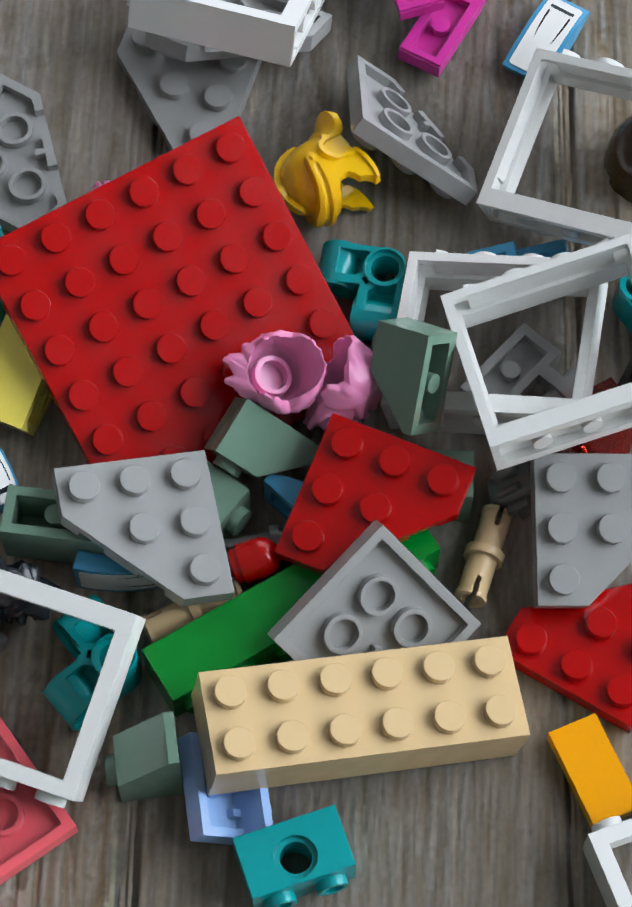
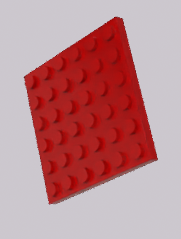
(153, 285)

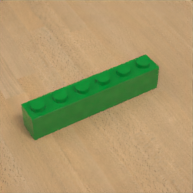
(238, 629)

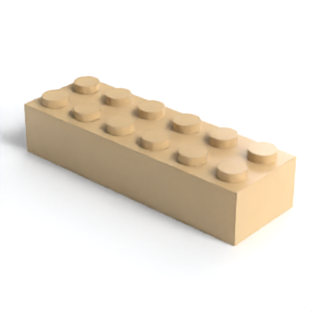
(358, 714)

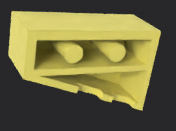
(22, 390)

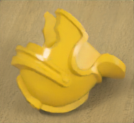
(313, 173)

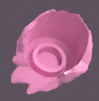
(278, 371)
(348, 385)

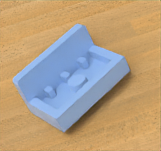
(220, 815)

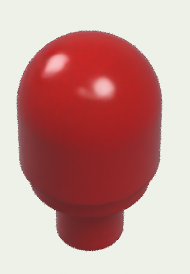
(253, 559)

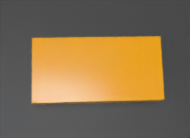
(592, 769)

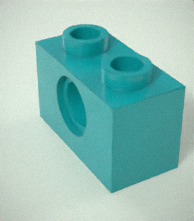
(314, 835)

